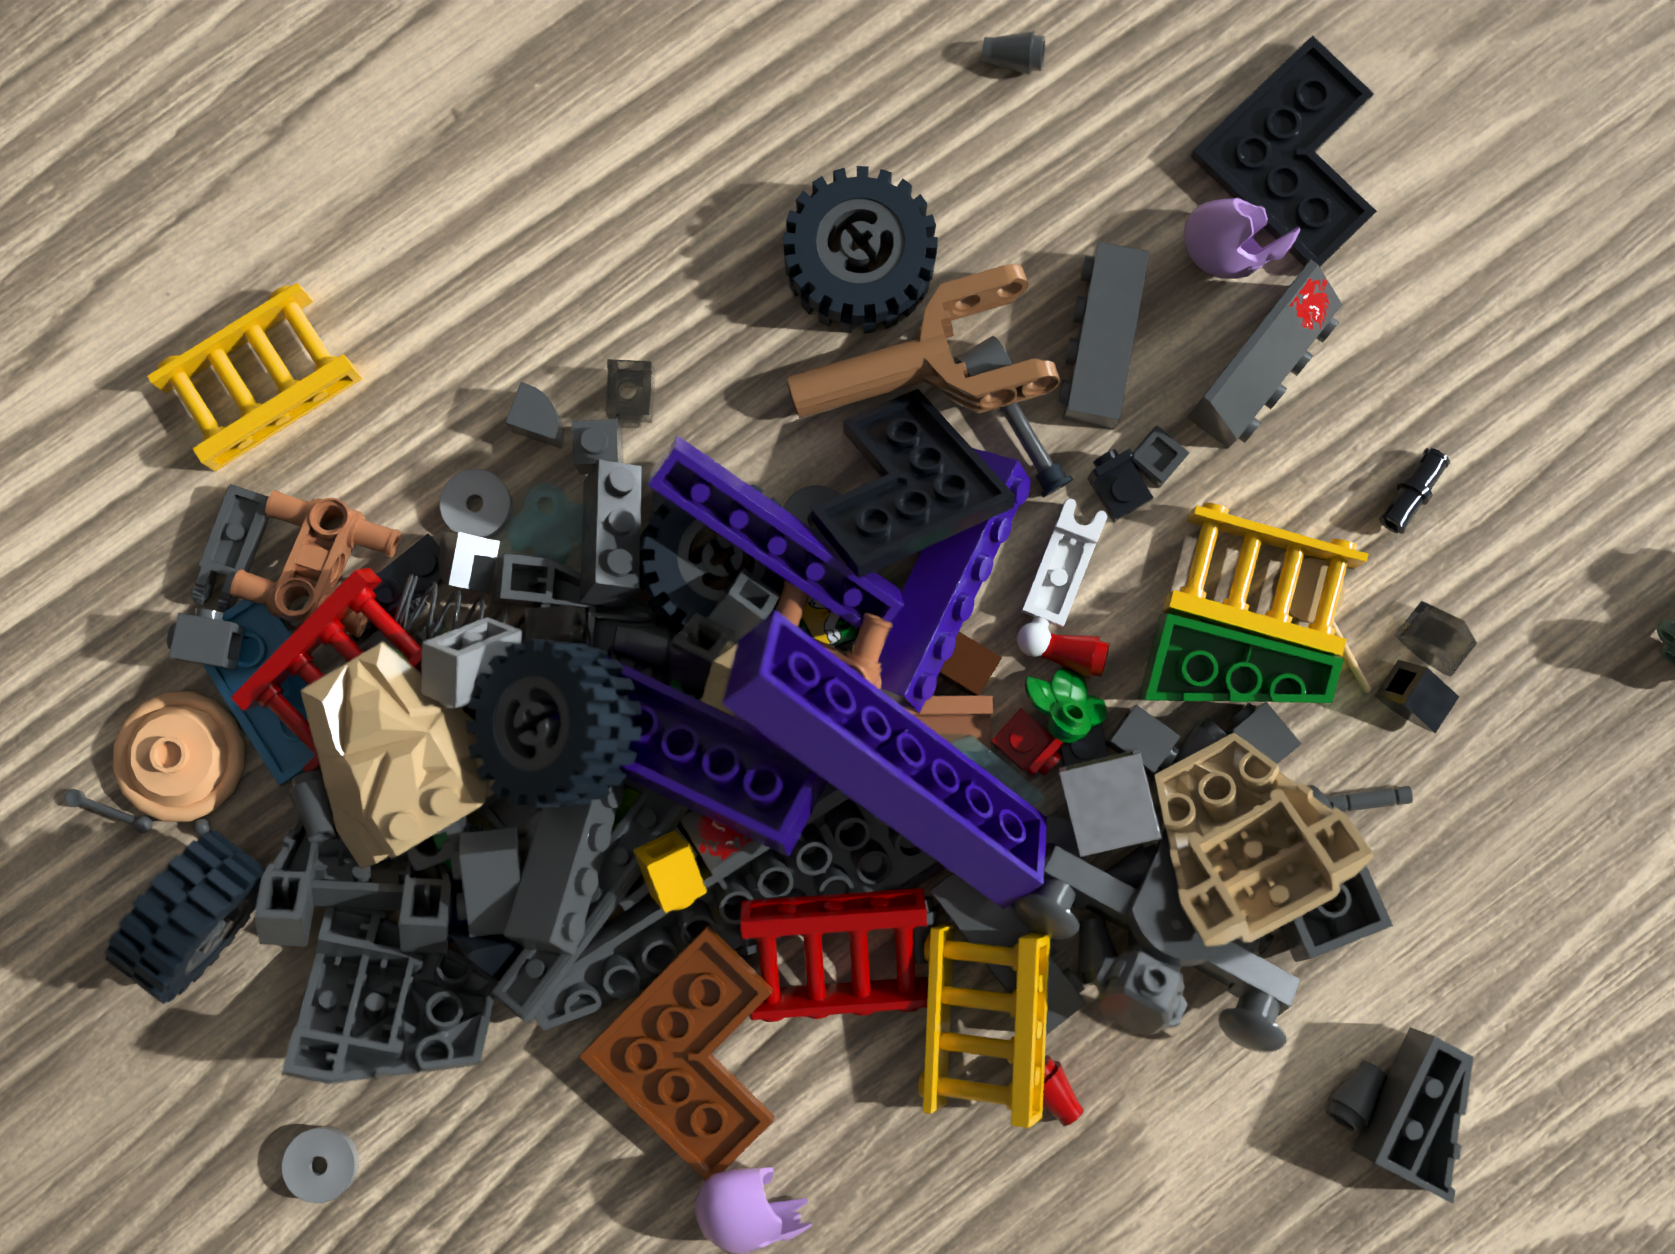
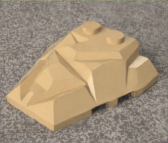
(390, 755)
(1251, 842)

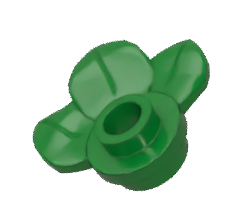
(1066, 704)

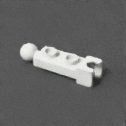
(1058, 577)

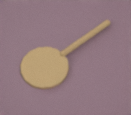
(1306, 602)

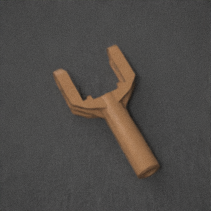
(929, 358)

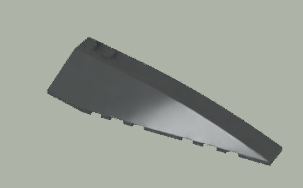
(836, 853)

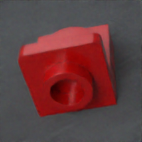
(1027, 744)

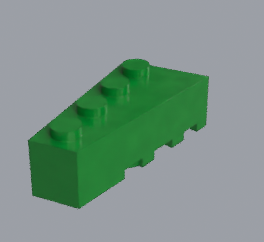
(1221, 664)

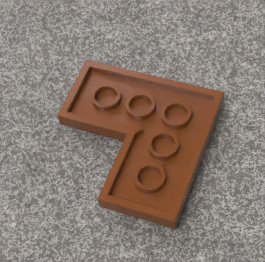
(663, 1059)

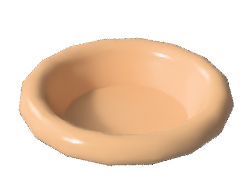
(179, 756)

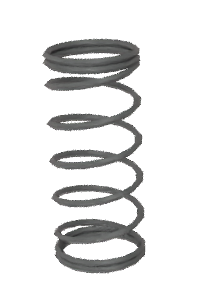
(403, 609)

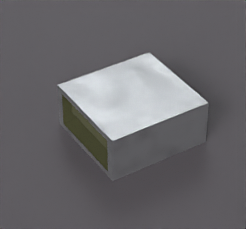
(1109, 803)

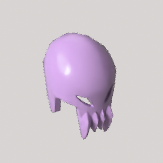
(1222, 239)
(737, 1215)

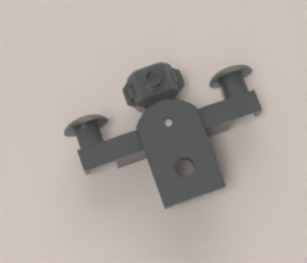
(1144, 983)

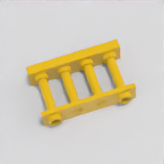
(256, 420)
(1234, 612)
(1025, 1004)

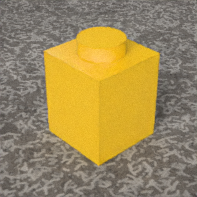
(670, 872)

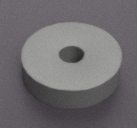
(462, 490)
(299, 1167)

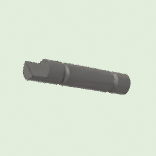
(1371, 799)

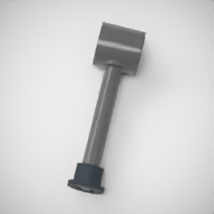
(991, 356)

